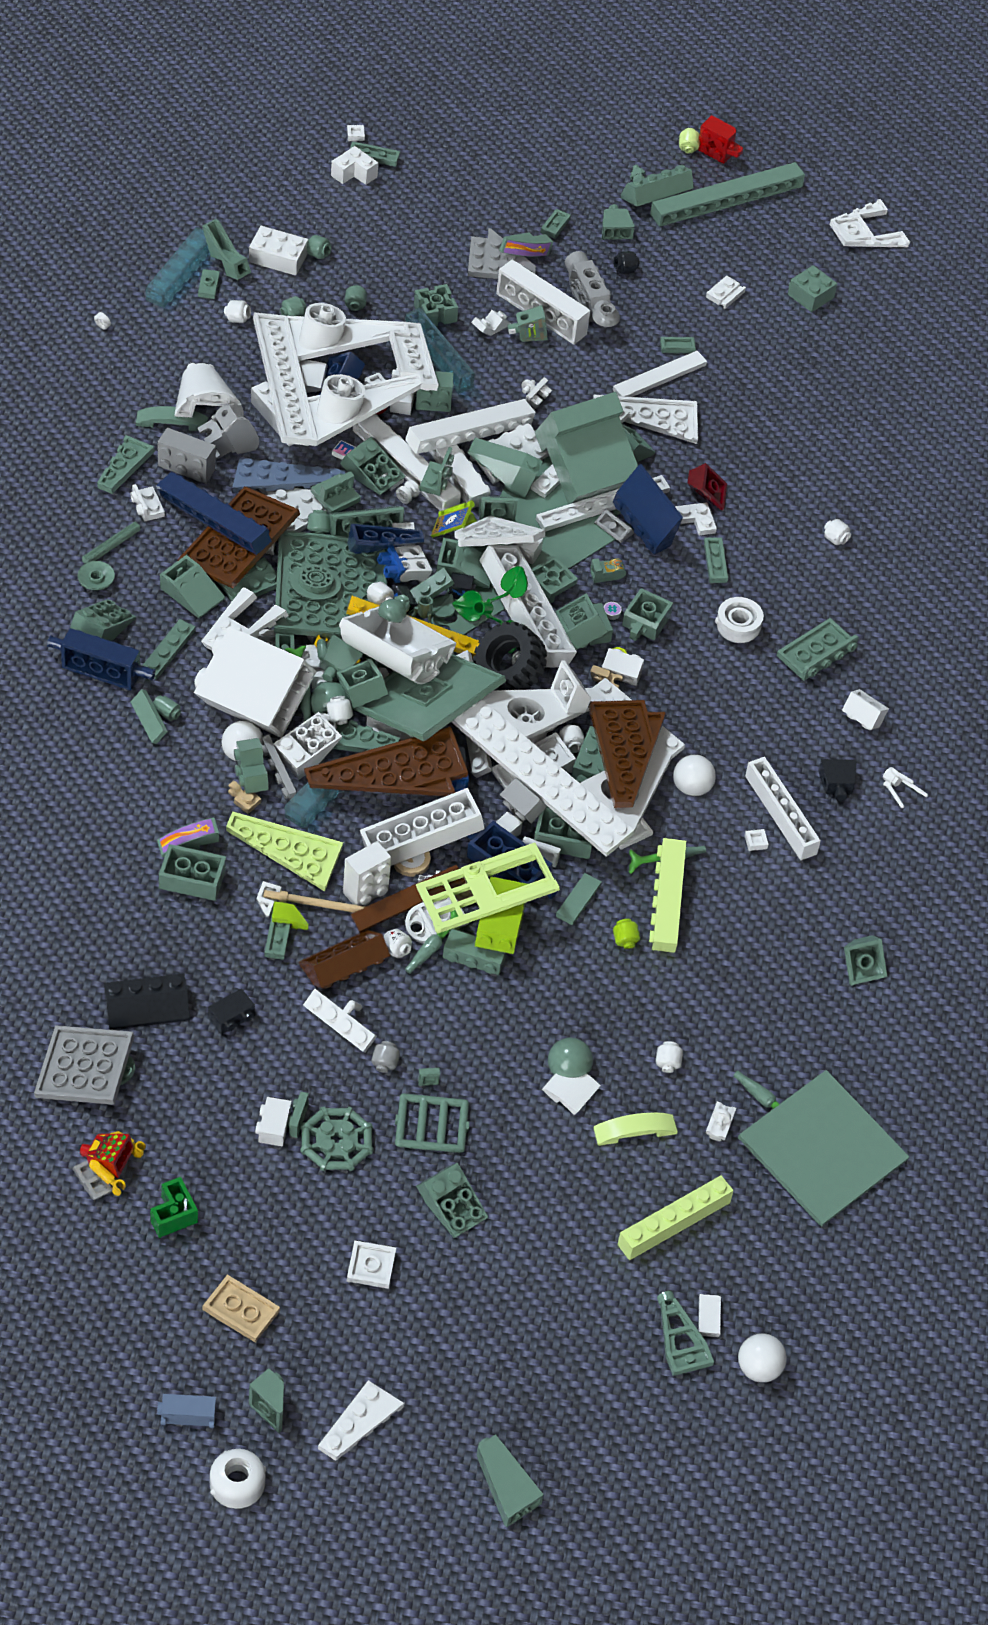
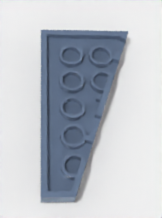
(276, 476)

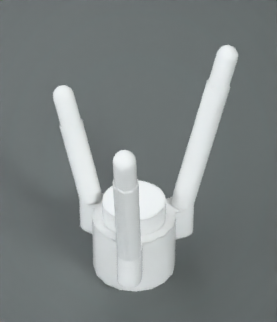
(893, 777)

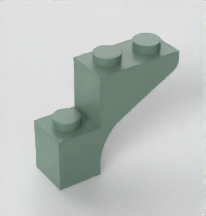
(221, 248)

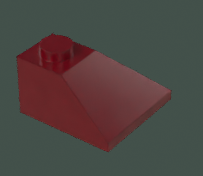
(708, 485)

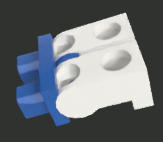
(404, 564)

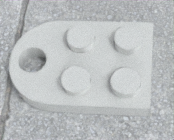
(420, 915)

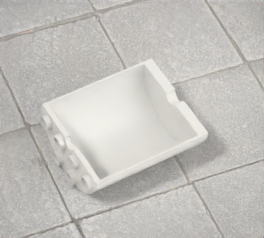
(403, 647)

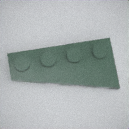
(127, 460)

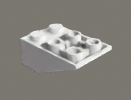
(307, 744)

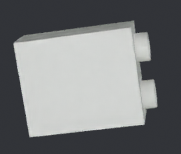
(254, 681)

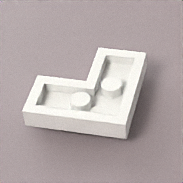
(700, 515)

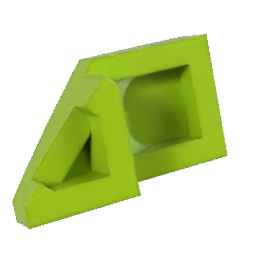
(288, 914)

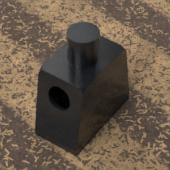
(838, 777)

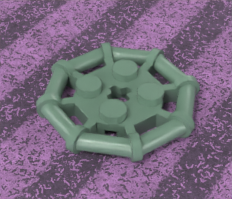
(336, 1128)

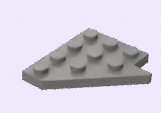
(487, 259)

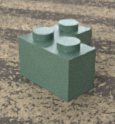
(250, 766)

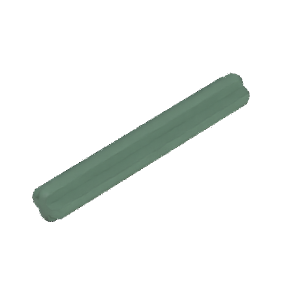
(111, 543)

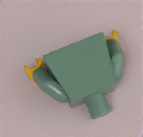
(335, 656)

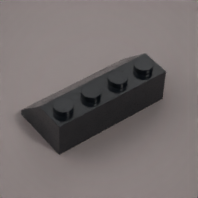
(146, 1001)

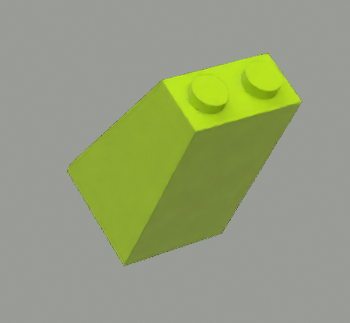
(501, 929)

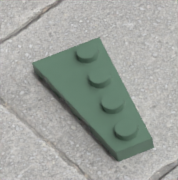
(360, 738)

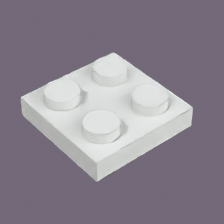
(371, 1264)

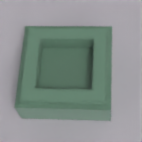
(428, 1076)

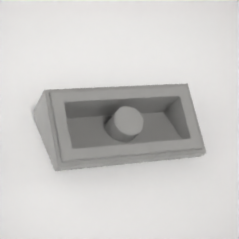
(614, 526)

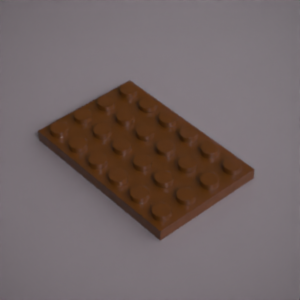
(227, 560)

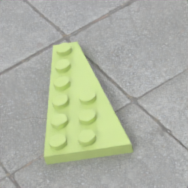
(299, 851)

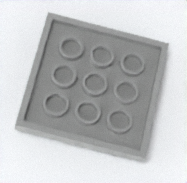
(84, 1065)

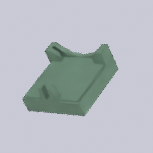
(554, 577)

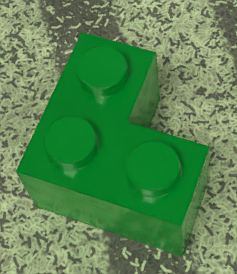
(176, 1211)

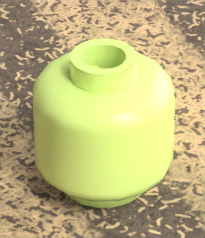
(689, 140)

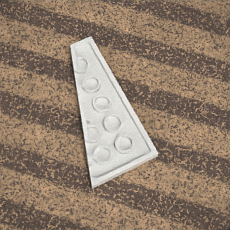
(665, 416)

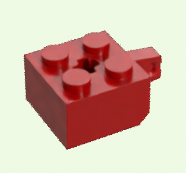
(718, 140)

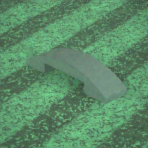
(166, 415)

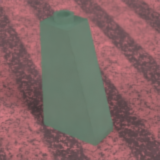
(508, 1482)

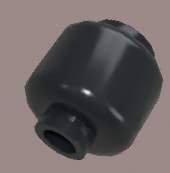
(626, 262)

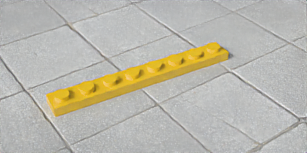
(463, 642)

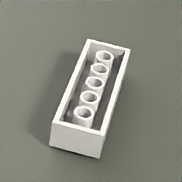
(528, 291)
(426, 827)

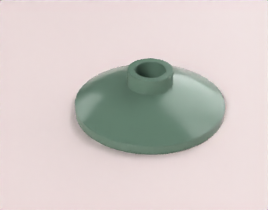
(96, 575)

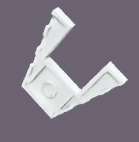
(854, 231)
(240, 603)

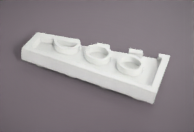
(363, 1415)

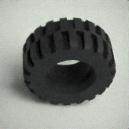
(502, 640)

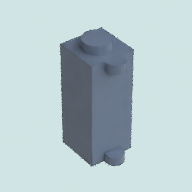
(187, 1410)

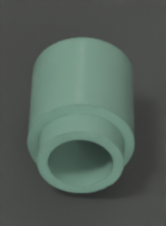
(167, 707)

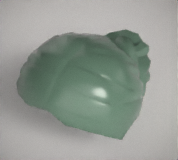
(394, 609)

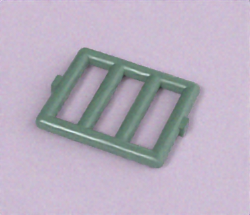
(419, 1143)

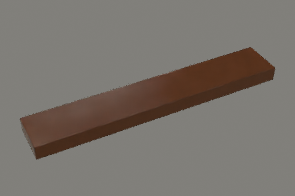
(397, 903)

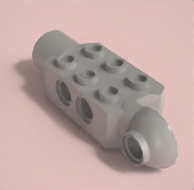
(590, 289)

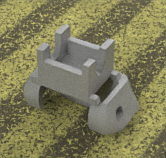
(237, 433)

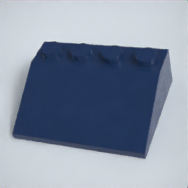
(648, 510)

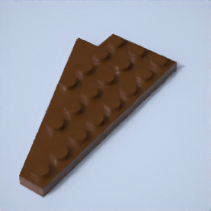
(626, 743)
(398, 768)

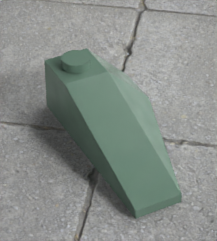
(509, 465)

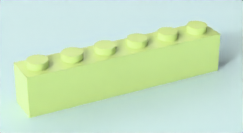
(669, 894)
(675, 1217)

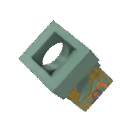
(607, 570)

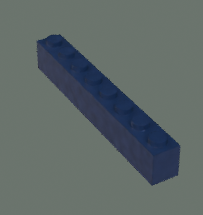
(214, 513)

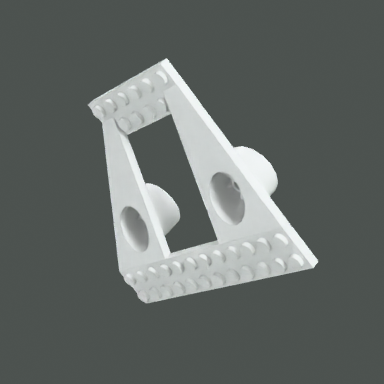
(343, 398)
(507, 731)

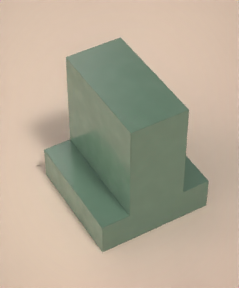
(588, 447)

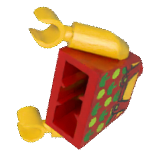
(109, 1156)

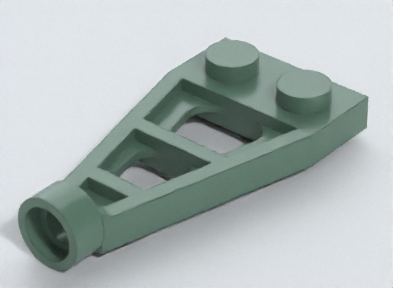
(686, 1359)

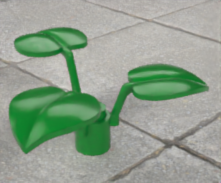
(471, 603)

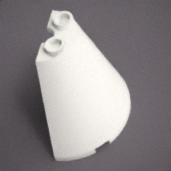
(204, 387)

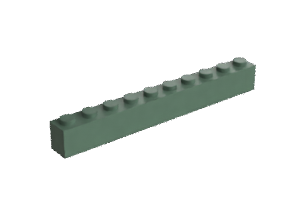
(727, 194)

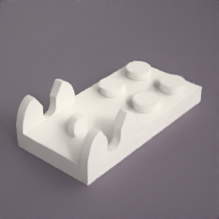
(552, 747)

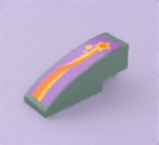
(526, 245)
(190, 836)

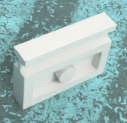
(725, 292)

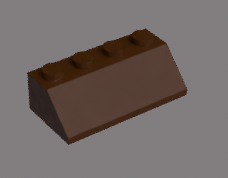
(345, 959)

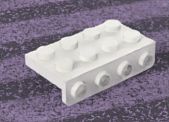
(520, 439)

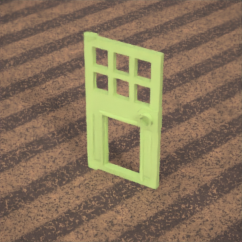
(482, 889)

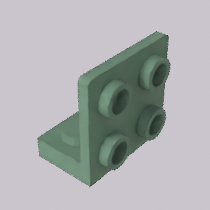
(436, 475)

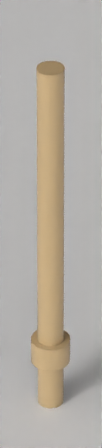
(284, 897)

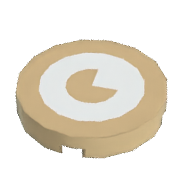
(414, 865)

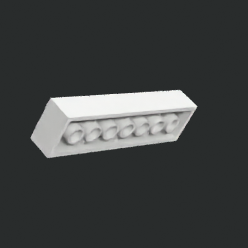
(533, 607)

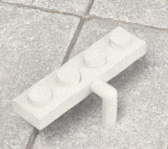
(340, 1019)

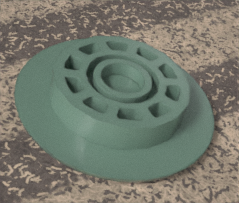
(315, 582)

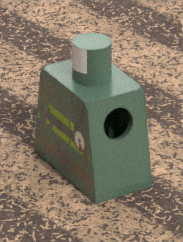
(530, 325)

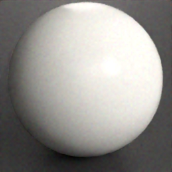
(236, 732)
(694, 775)
(762, 1357)

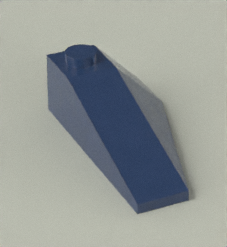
(344, 364)
(376, 538)

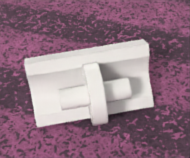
(532, 390)
(720, 1121)

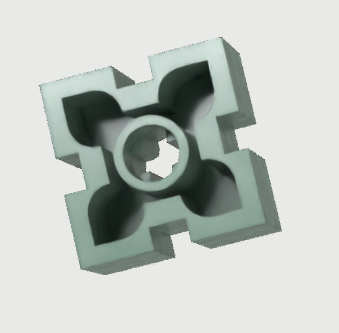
(437, 304)

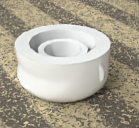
(743, 611)
(237, 1493)

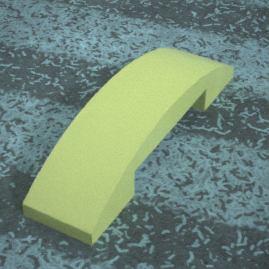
(634, 1125)

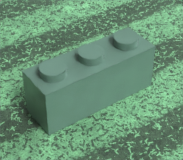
(461, 949)

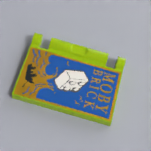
(452, 518)

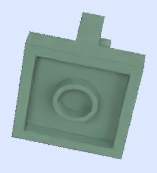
(336, 492)

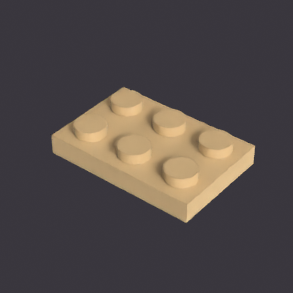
(241, 1308)

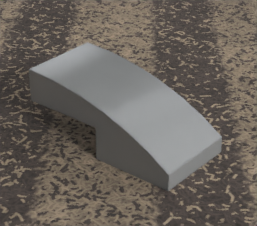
(92, 1183)

